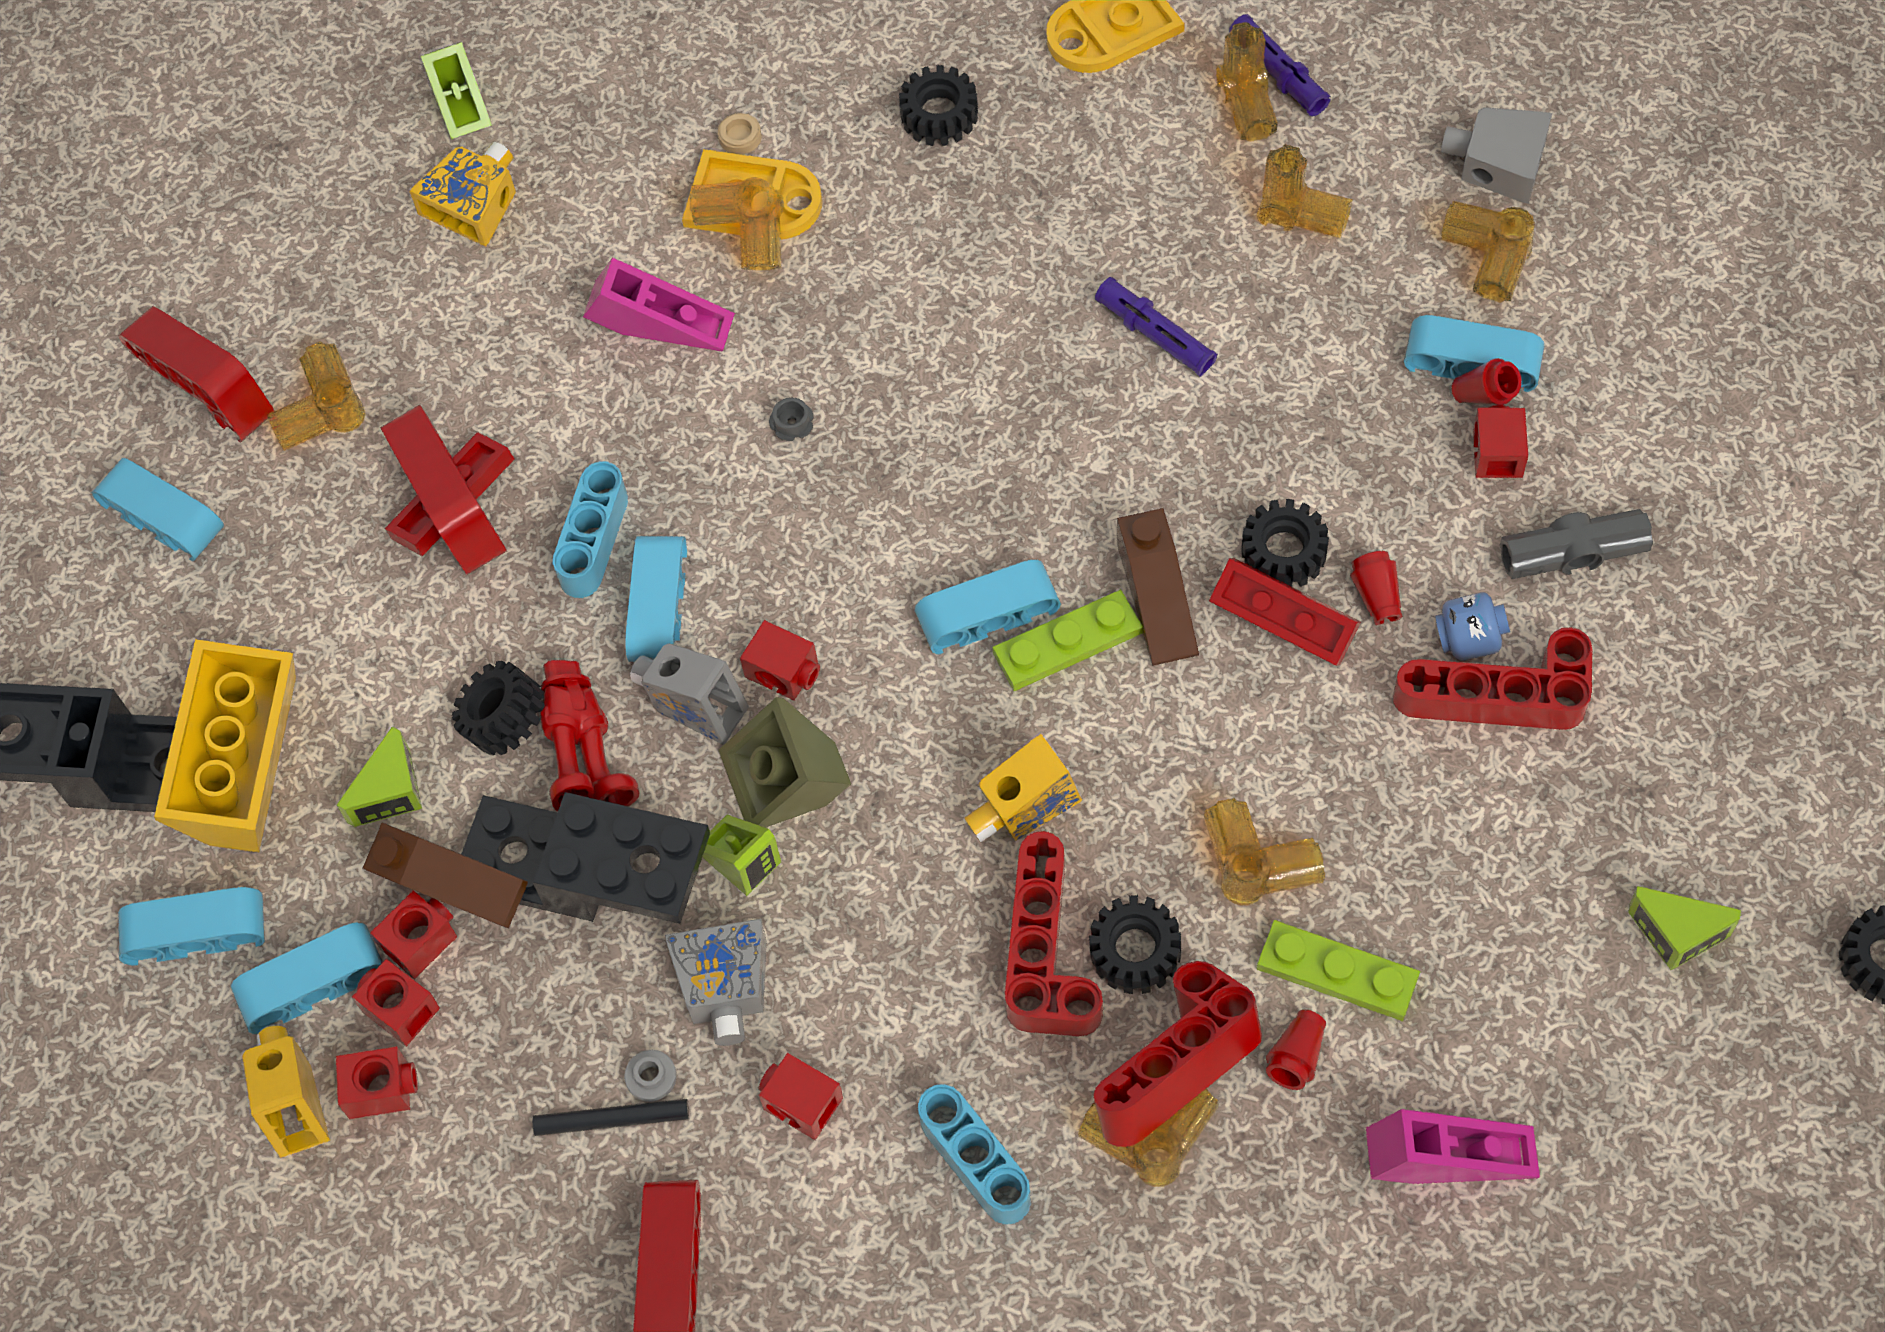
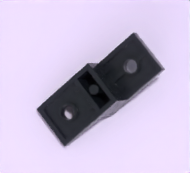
(84, 745)
(588, 855)

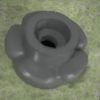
(791, 409)

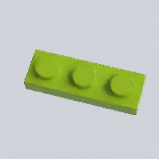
(1067, 640)
(1338, 970)

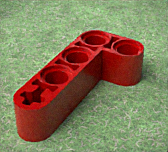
(199, 370)
(443, 490)
(1493, 682)
(1042, 933)
(1212, 1036)
(668, 1257)

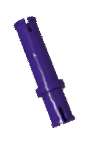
(1290, 75)
(1116, 296)

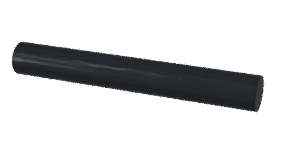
(610, 1117)

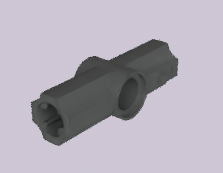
(1576, 543)

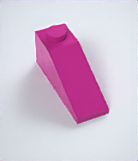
(654, 309)
(1449, 1148)

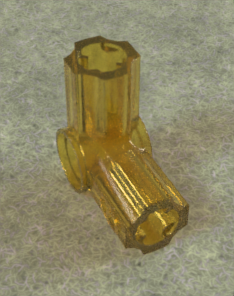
(1246, 82)
(1291, 203)
(732, 204)
(1488, 232)
(330, 406)
(1274, 866)
(1174, 1136)

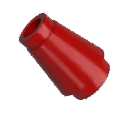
(1490, 383)
(1378, 585)
(1297, 1051)

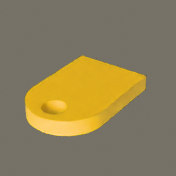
(1109, 31)
(726, 167)

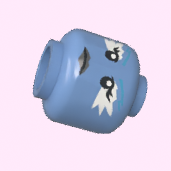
(1472, 626)

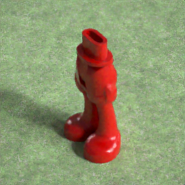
(576, 718)

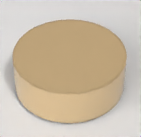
(739, 133)

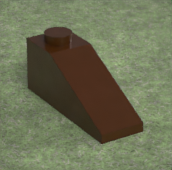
(1156, 585)
(445, 875)

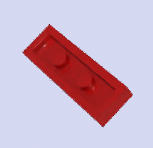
(480, 464)
(1284, 611)

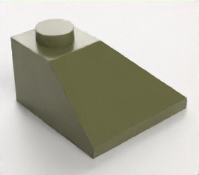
(782, 766)

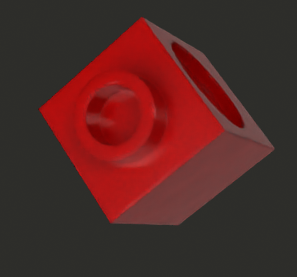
(1500, 441)
(780, 660)
(418, 953)
(407, 1017)
(359, 1069)
(800, 1095)

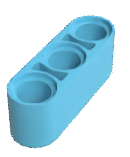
(1458, 346)
(158, 507)
(590, 511)
(654, 595)
(986, 604)
(190, 923)
(305, 976)
(966, 1131)

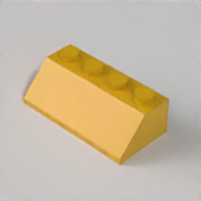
(227, 744)

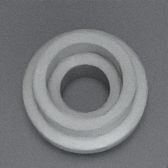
(656, 1088)

